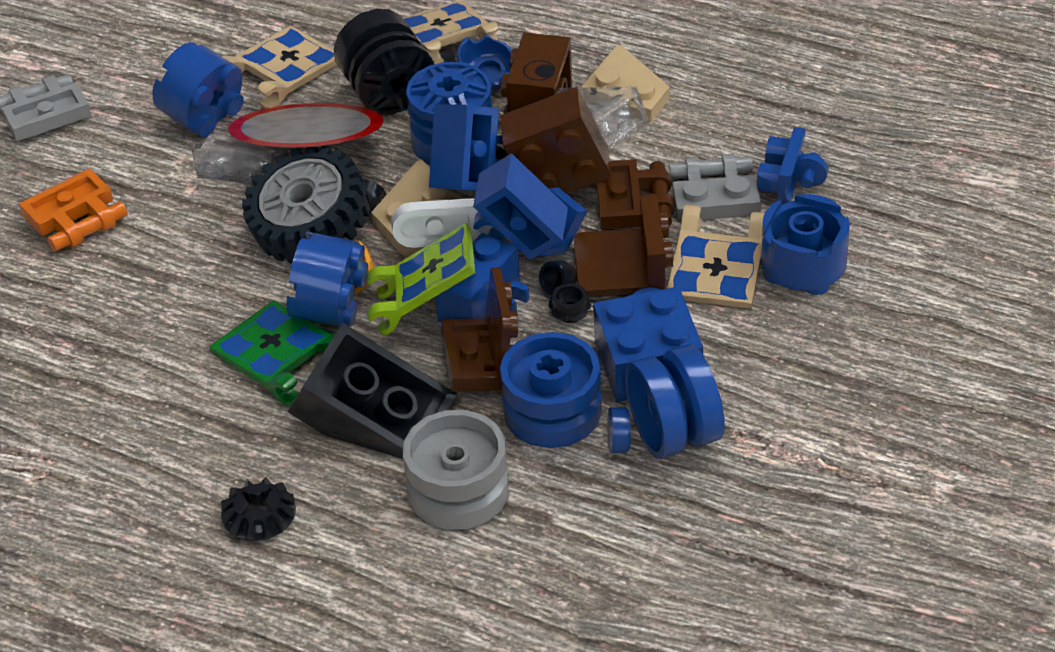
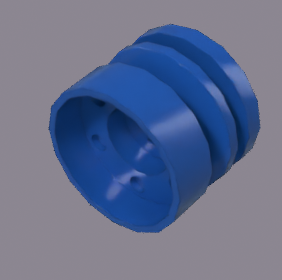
(442, 84)

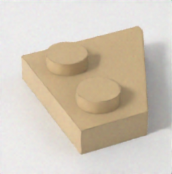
(624, 69)

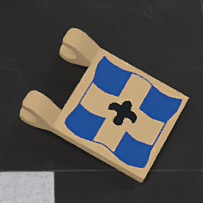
(448, 25)
(285, 63)
(716, 266)

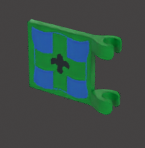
(271, 347)

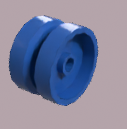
(551, 389)
(674, 401)

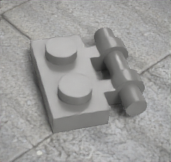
(43, 106)
(717, 196)

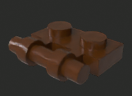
(621, 195)

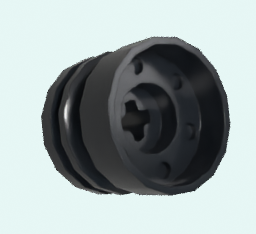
(380, 58)

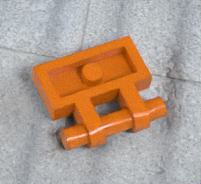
(69, 201)

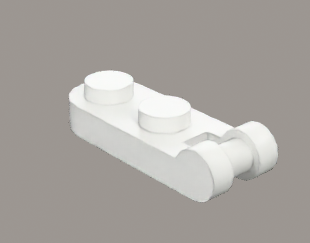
(427, 221)

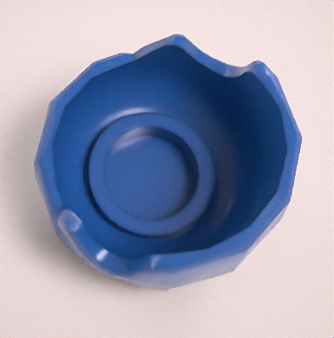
(487, 55)

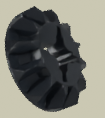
(258, 523)

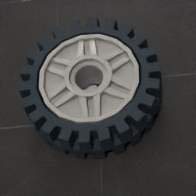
(305, 193)

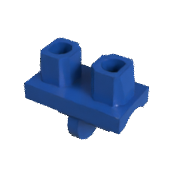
(787, 165)

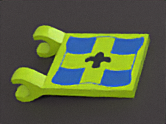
(422, 276)

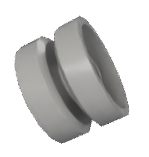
(456, 469)

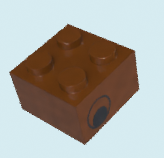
(537, 70)
(558, 141)

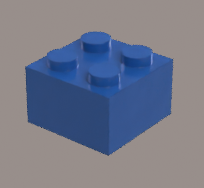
(640, 328)

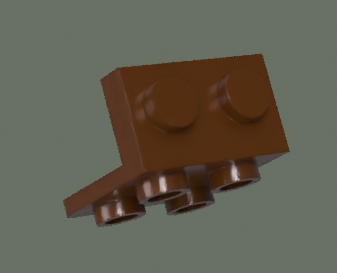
(626, 258)
(478, 345)

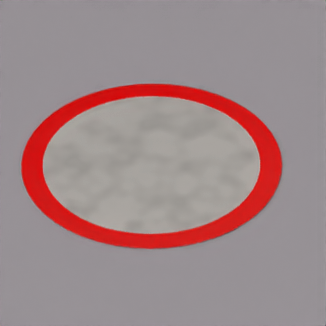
(305, 125)

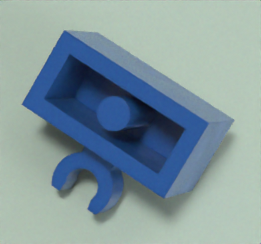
(462, 145)
(519, 207)
(470, 296)

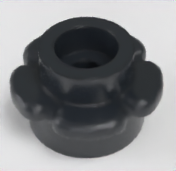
(569, 303)

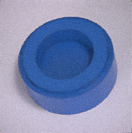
(619, 430)

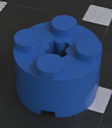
(198, 88)
(805, 243)
(326, 279)

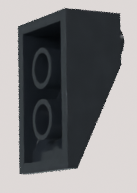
(367, 394)

